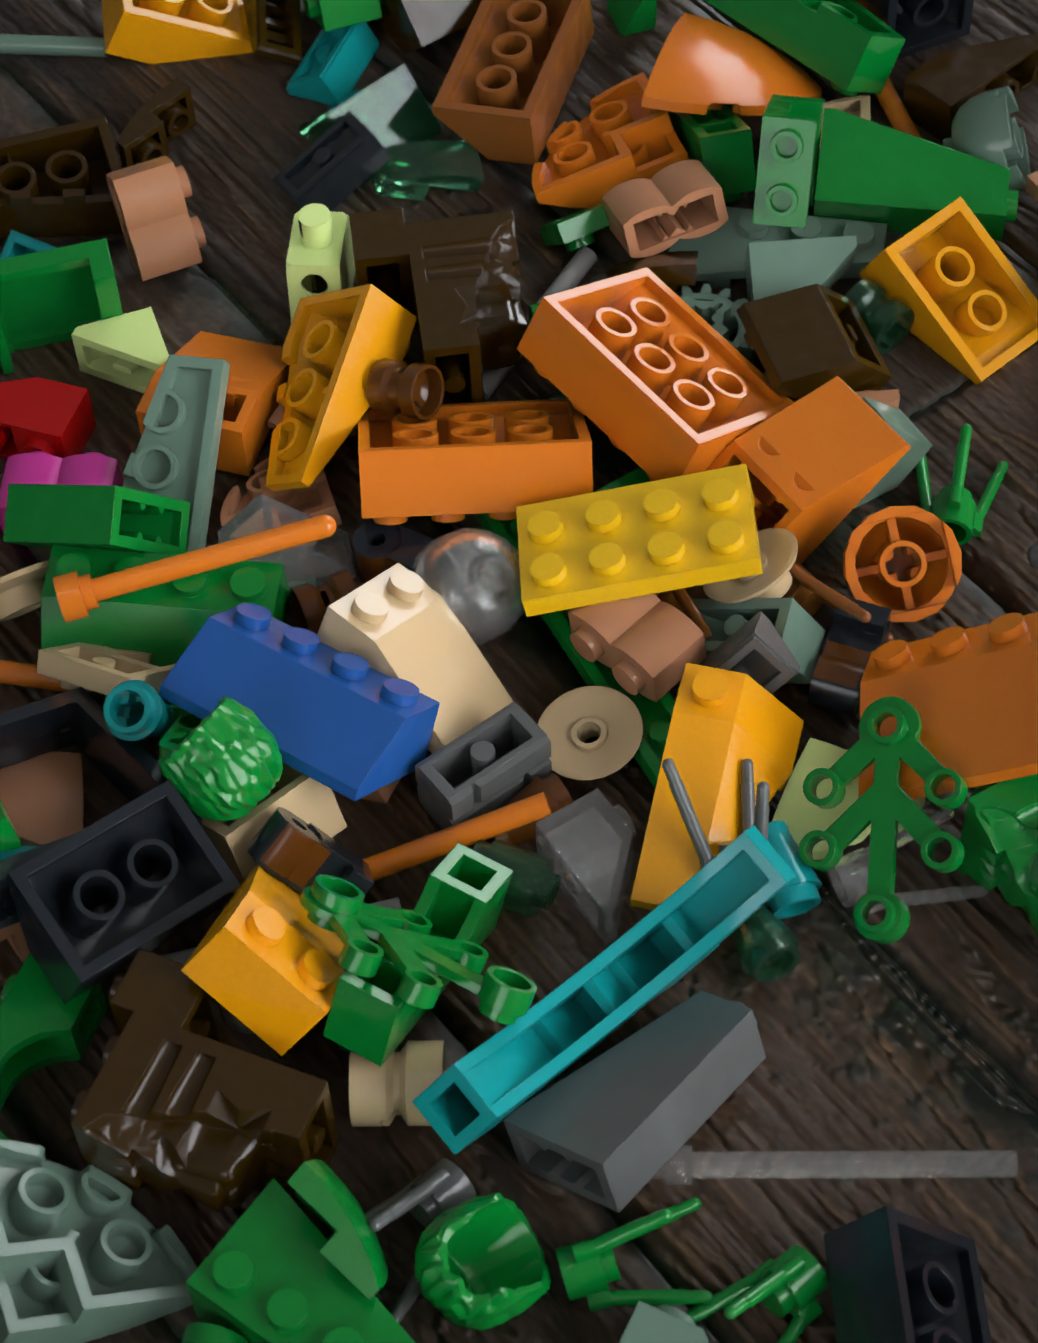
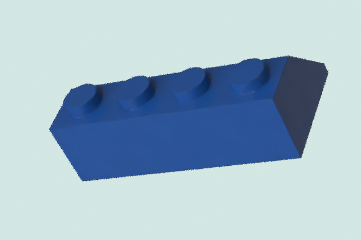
(321, 704)

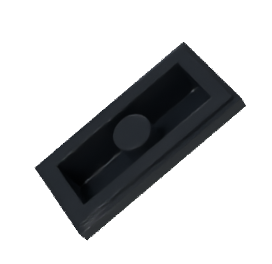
(333, 165)

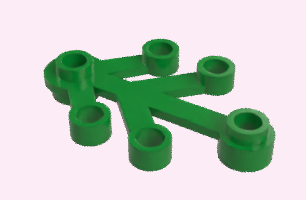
(883, 808)
(406, 940)

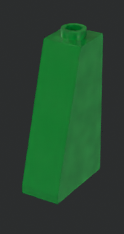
(903, 179)

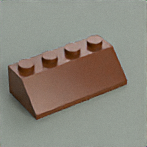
(514, 75)

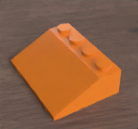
(648, 372)
(472, 460)
(972, 696)

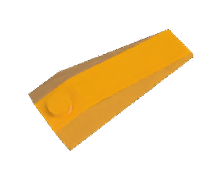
(329, 359)
(712, 728)

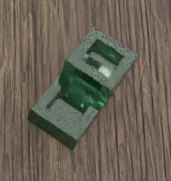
(425, 164)

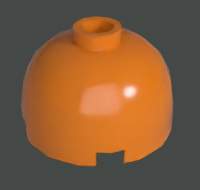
(903, 562)

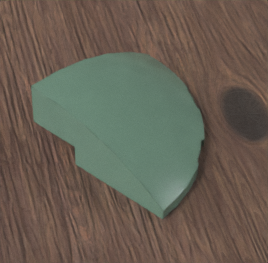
(79, 1254)

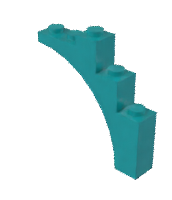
(604, 993)

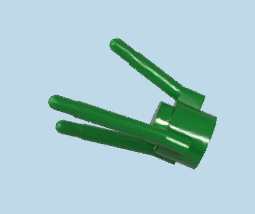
(954, 502)
(591, 1265)
(782, 1286)

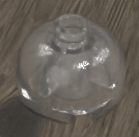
(475, 580)

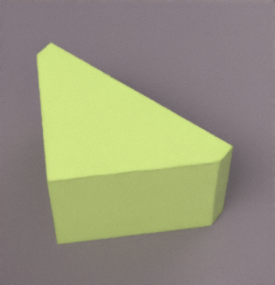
(121, 348)

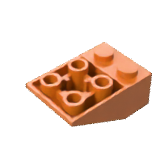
(250, 395)
(815, 462)

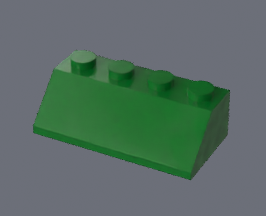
(158, 617)

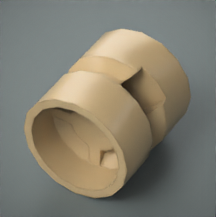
(388, 1090)

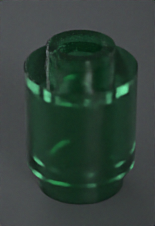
(533, 876)

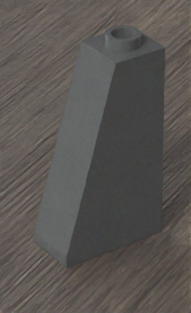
(637, 1102)

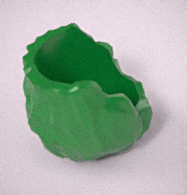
(225, 763)
(481, 1263)

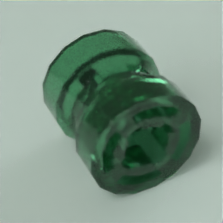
(884, 318)

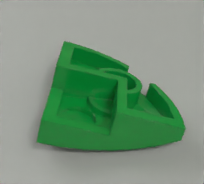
(353, 1246)

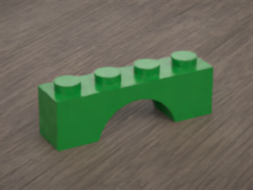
(462, 903)
(40, 1027)

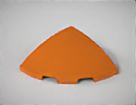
(720, 65)
(606, 148)

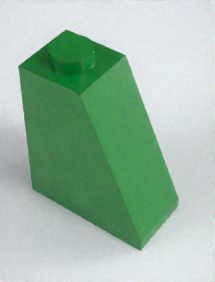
(95, 518)

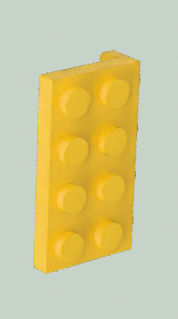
(637, 540)

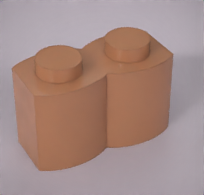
(659, 211)
(156, 217)
(640, 641)

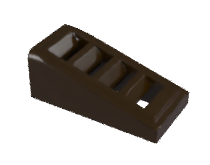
(289, 24)

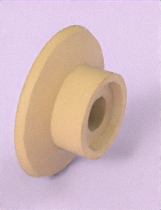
(778, 555)
(22, 591)
(589, 714)

